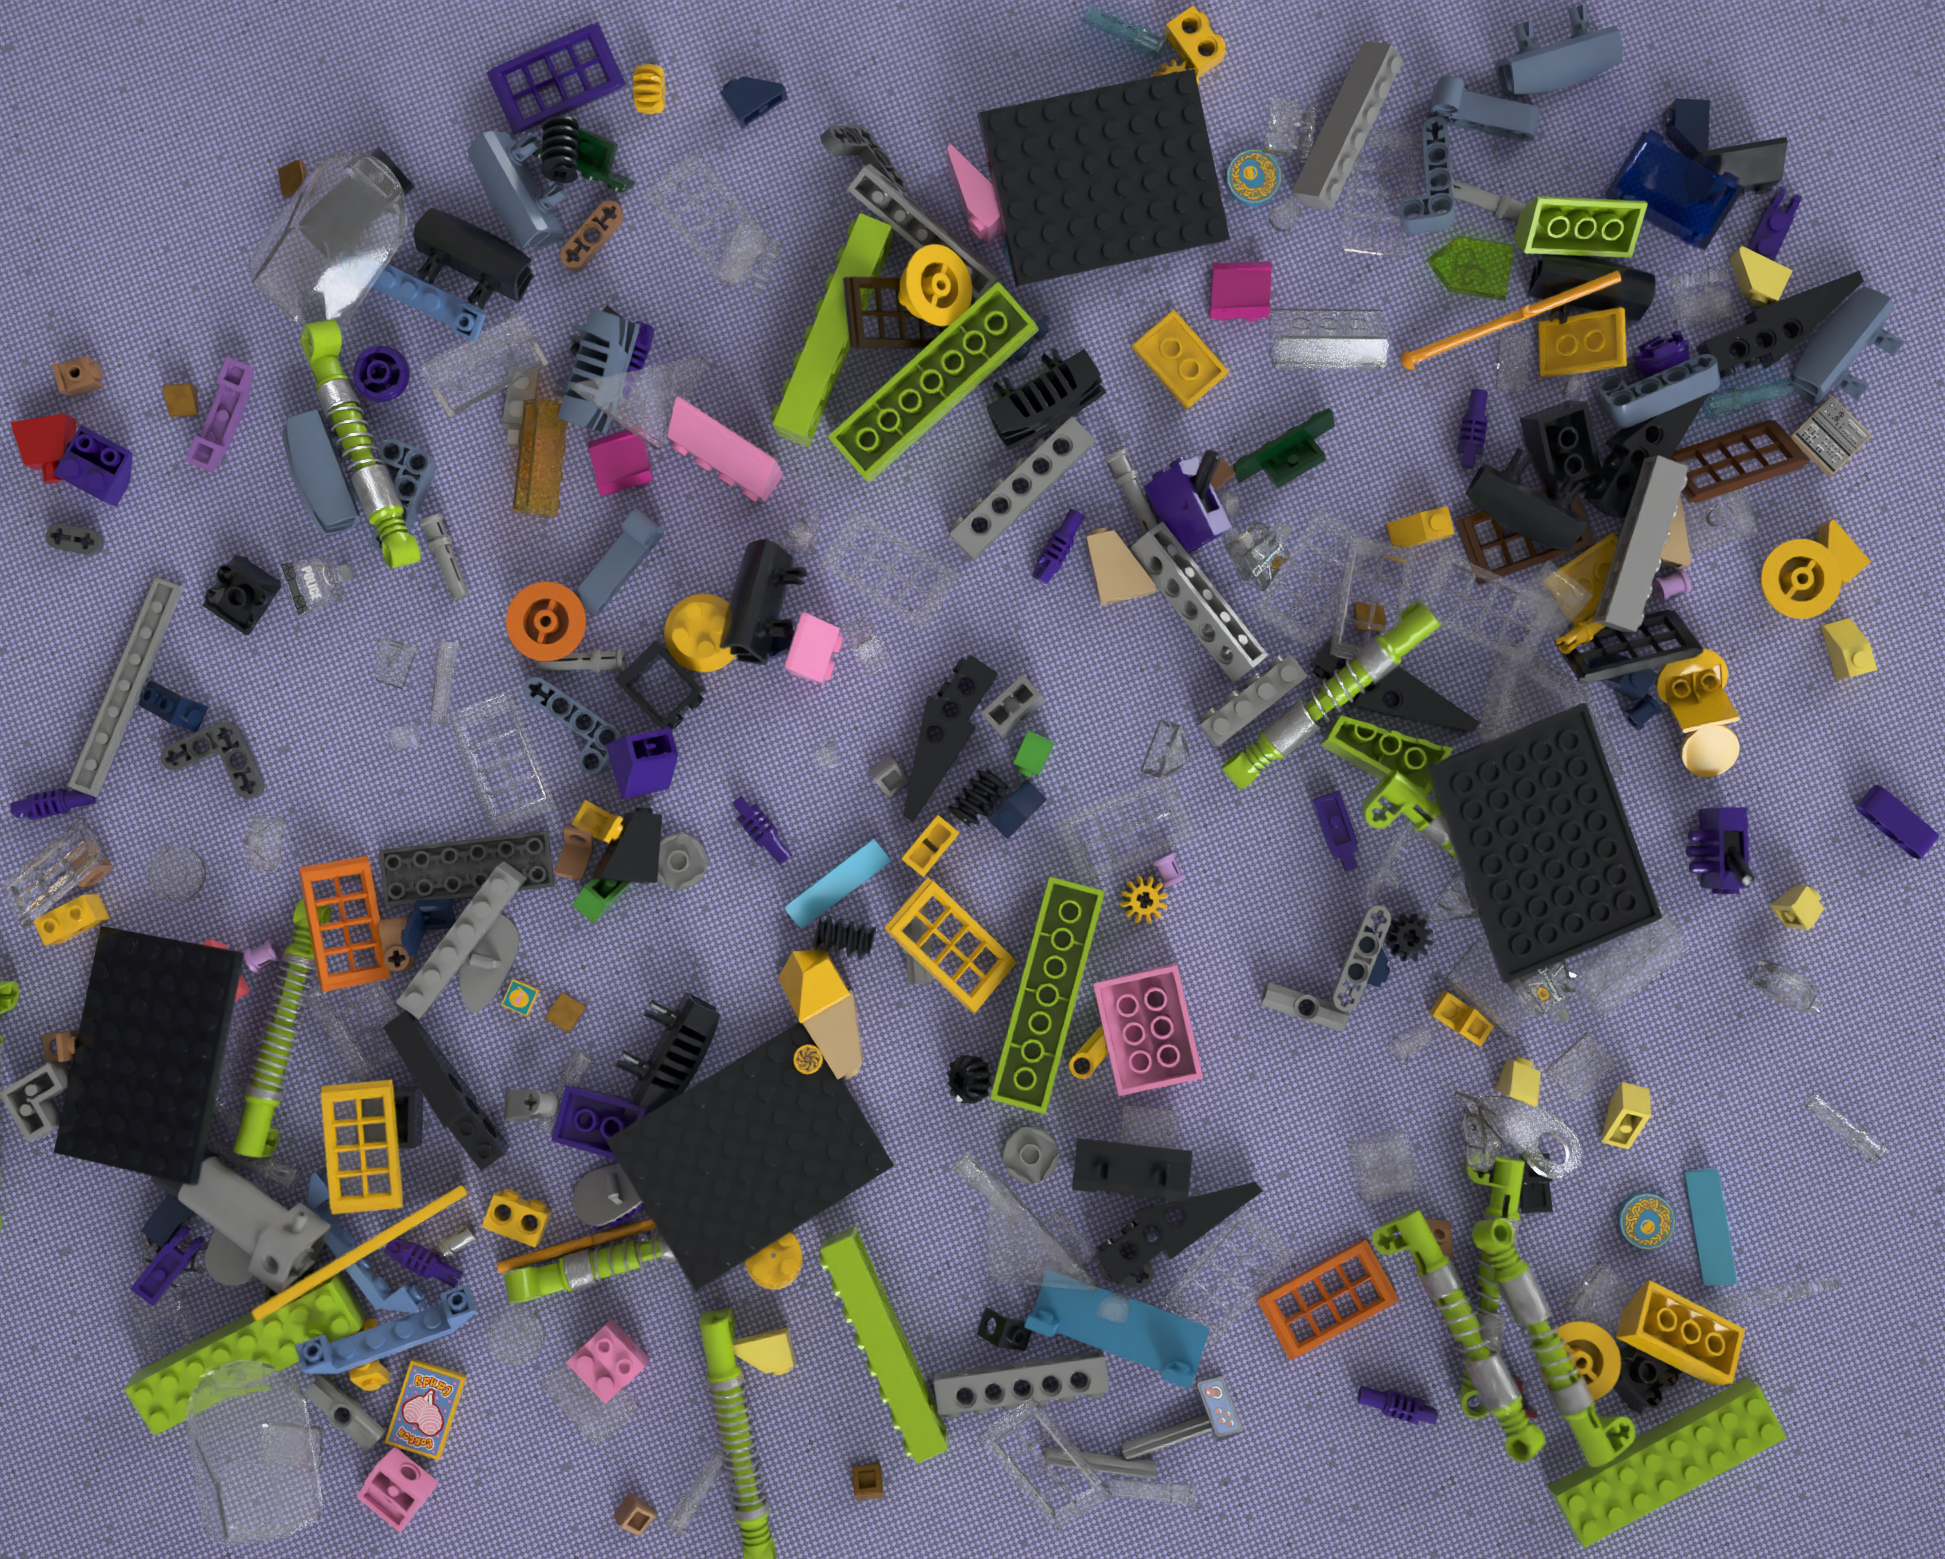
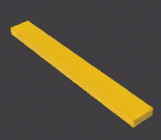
(359, 1252)

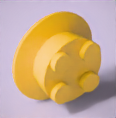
(936, 285)
(1801, 578)
(695, 633)
(1593, 1354)

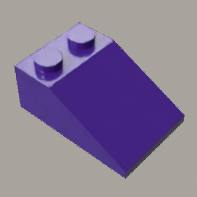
(592, 1117)

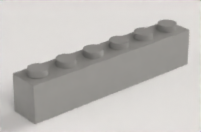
(1347, 125)
(1641, 544)
(461, 940)

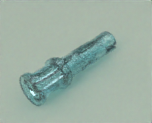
(1136, 36)
(1735, 399)

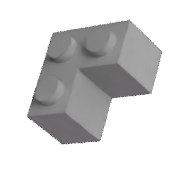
(32, 1100)

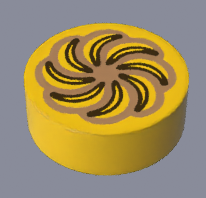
(807, 1059)

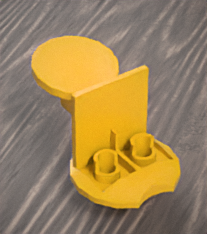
(1700, 705)

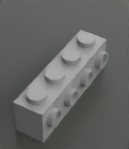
(1252, 701)

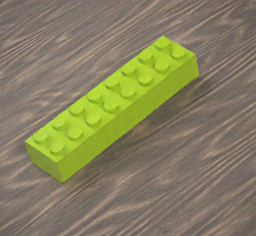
(828, 338)
(933, 382)
(1046, 995)
(884, 1344)
(165, 1386)
(1667, 1462)

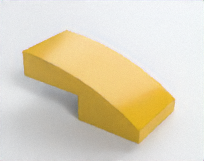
(1461, 1018)

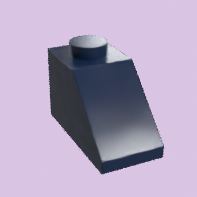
(751, 98)
(1688, 125)
(1631, 685)
(1017, 809)
(1380, 969)

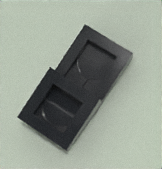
(1535, 1190)

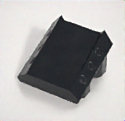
(241, 594)
(1643, 1379)

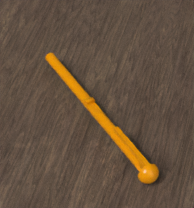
(1409, 359)
(575, 1245)

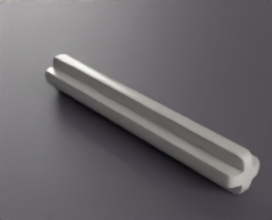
(1166, 1437)
(1108, 1464)

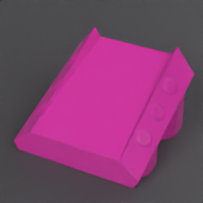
(1240, 290)
(620, 462)

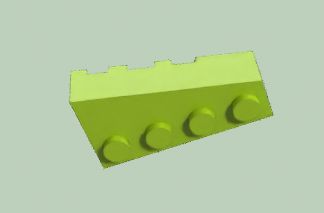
(1383, 750)

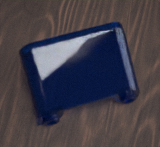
(1679, 192)

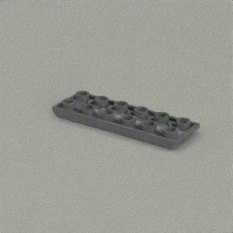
(463, 866)

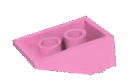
(975, 196)
(813, 649)

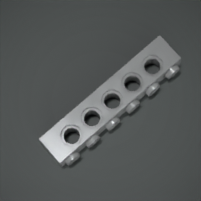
(917, 224)
(974, 543)
(1198, 602)
(1006, 1375)

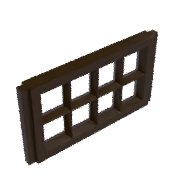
(855, 316)

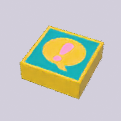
(520, 997)

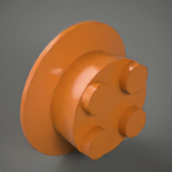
(546, 621)

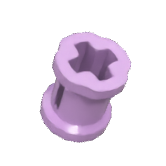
(1672, 585)
(1169, 870)
(263, 955)

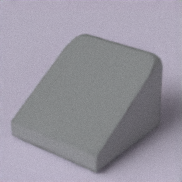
(889, 776)

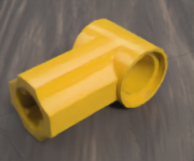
(1094, 1050)

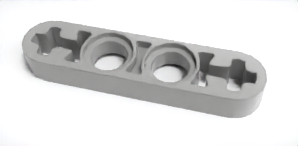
(1366, 960)

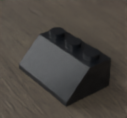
(1755, 163)

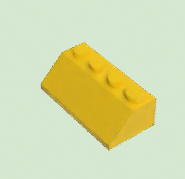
(1682, 1334)

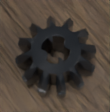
(1416, 930)
(969, 1079)

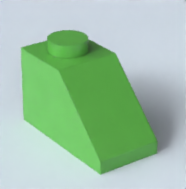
(1032, 754)
(599, 897)

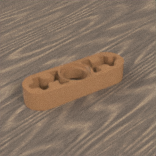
(590, 223)

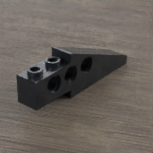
(1796, 313)
(1657, 436)
(1412, 697)
(936, 758)
(446, 1091)
(1197, 1218)

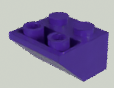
(96, 466)
(643, 762)

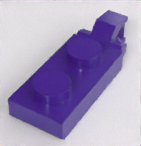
(1337, 828)

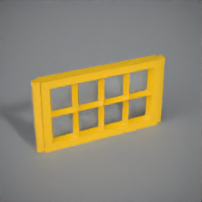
(361, 1146)

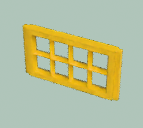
(912, 908)

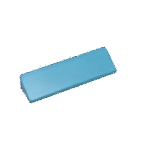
(837, 883)
(1710, 1227)

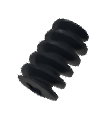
(560, 149)
(977, 797)
(844, 937)

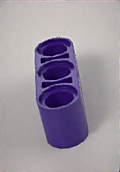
(1897, 822)

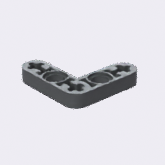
(856, 140)
(216, 746)

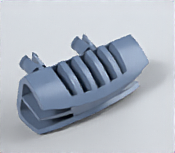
(1562, 63)
(514, 190)
(1840, 342)
(603, 352)
(319, 473)

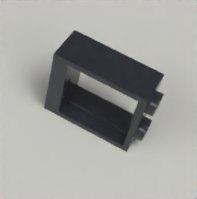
(640, 667)

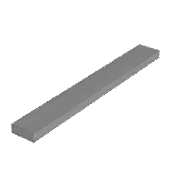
(125, 687)

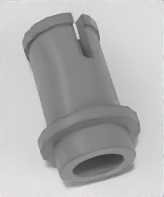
(458, 1240)

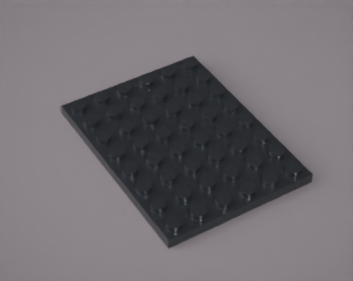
(1103, 177)
(1543, 842)
(149, 1054)
(748, 1156)

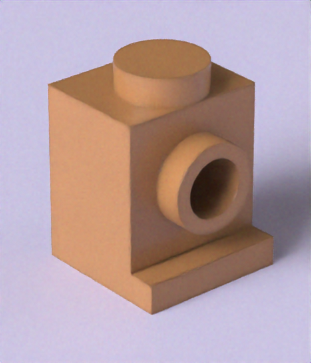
(87, 381)

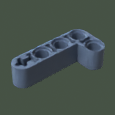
(1482, 112)
(1435, 174)
(1658, 393)
(407, 475)
(619, 562)
(571, 719)

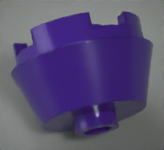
(1661, 354)
(381, 373)

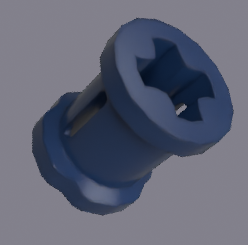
(1642, 712)

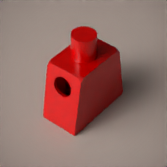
(44, 442)

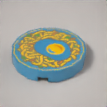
(1253, 177)
(1646, 1220)

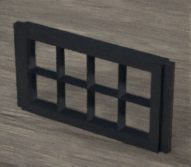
(1678, 630)

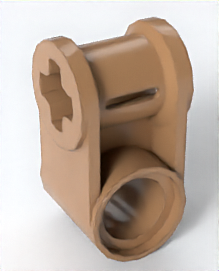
(390, 936)

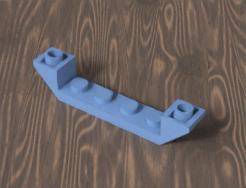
(442, 305)
(375, 1288)
(322, 1357)

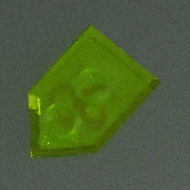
(1474, 267)

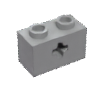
(1013, 706)

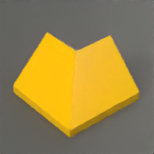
(812, 983)

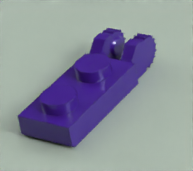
(1773, 225)
(165, 1268)

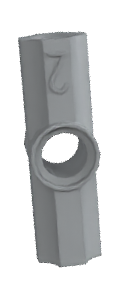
(914, 930)
(1288, 1000)
(359, 1426)

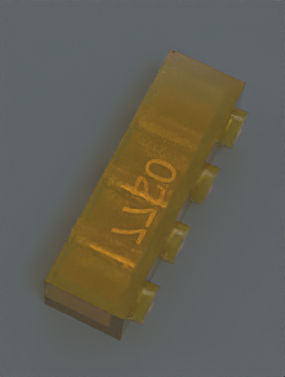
(540, 459)

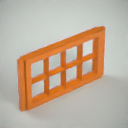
(335, 870)
(1374, 1273)

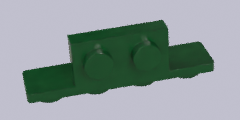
(596, 160)
(1288, 454)

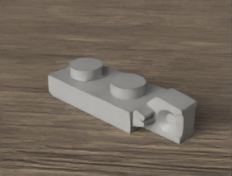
(516, 394)

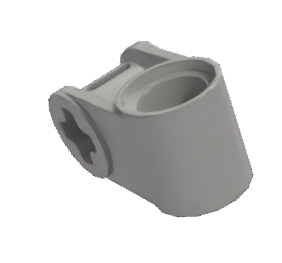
(529, 1104)

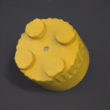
(776, 1264)

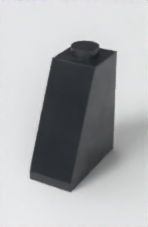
(635, 851)

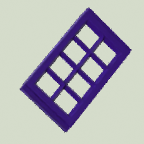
(604, 57)

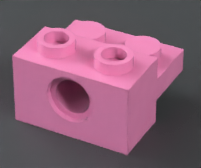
(608, 1361)
(397, 1489)

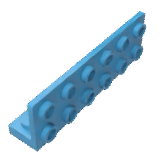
(1148, 1336)

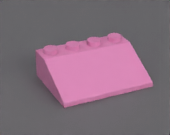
(723, 451)
(1148, 1029)

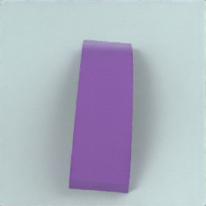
(224, 415)

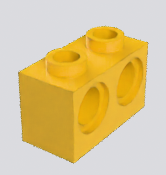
(1187, 44)
(930, 846)
(71, 919)
(516, 1226)

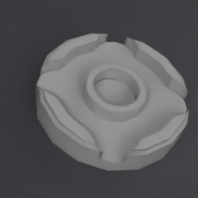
(681, 861)
(1030, 1154)

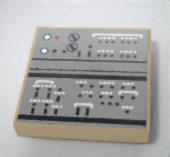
(1830, 436)

